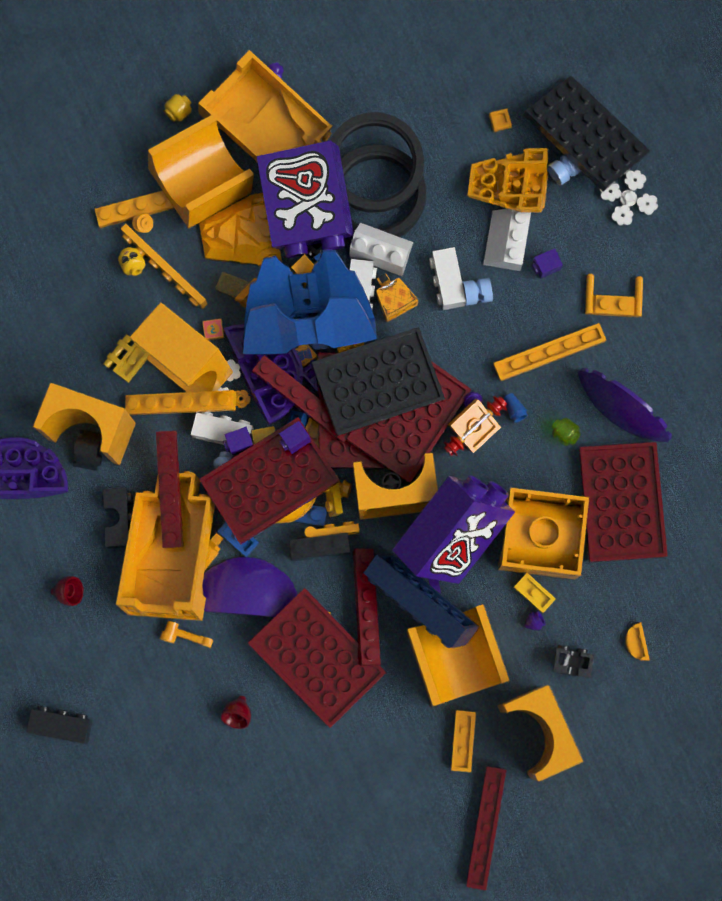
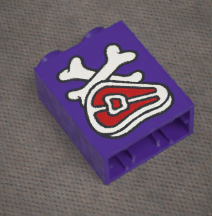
(305, 198)
(454, 529)

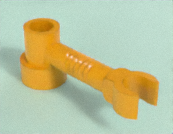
(172, 631)

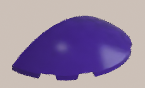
(269, 401)
(623, 407)
(29, 470)
(247, 588)

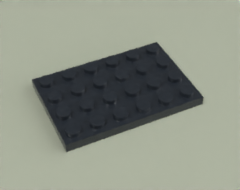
(586, 133)
(377, 381)

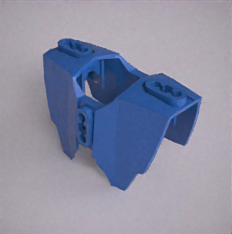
(280, 296)

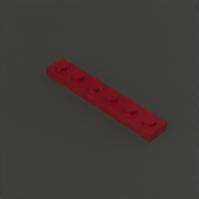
(296, 394)
(169, 489)
(366, 610)
(486, 828)

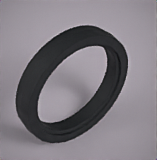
(409, 136)
(400, 158)

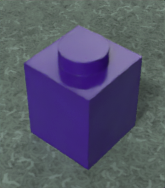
(547, 263)
(294, 438)
(238, 441)

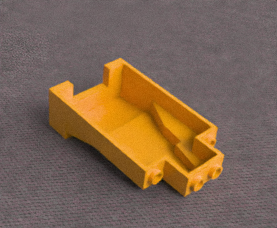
(263, 111)
(162, 579)

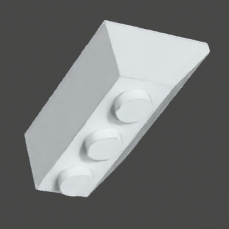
(507, 239)
(385, 249)

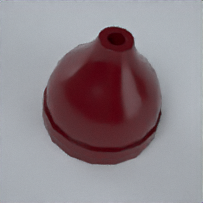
(68, 591)
(237, 713)

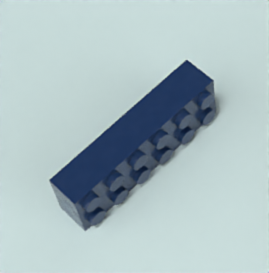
(421, 600)

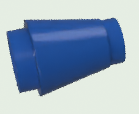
(515, 409)

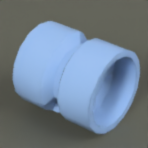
(562, 170)
(478, 291)

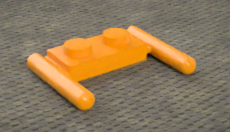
(613, 305)

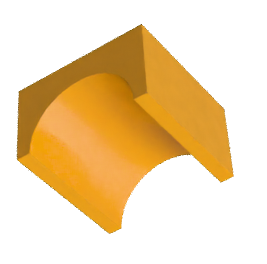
(198, 172)
(181, 352)
(67, 408)
(382, 502)
(544, 534)
(462, 669)
(560, 748)

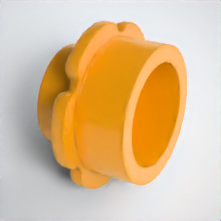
(246, 399)
(345, 489)

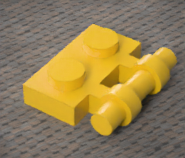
(130, 363)

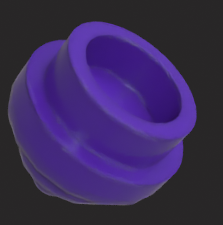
(277, 69)
(471, 397)
(535, 621)

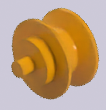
(142, 223)

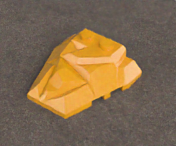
(512, 182)
(239, 233)

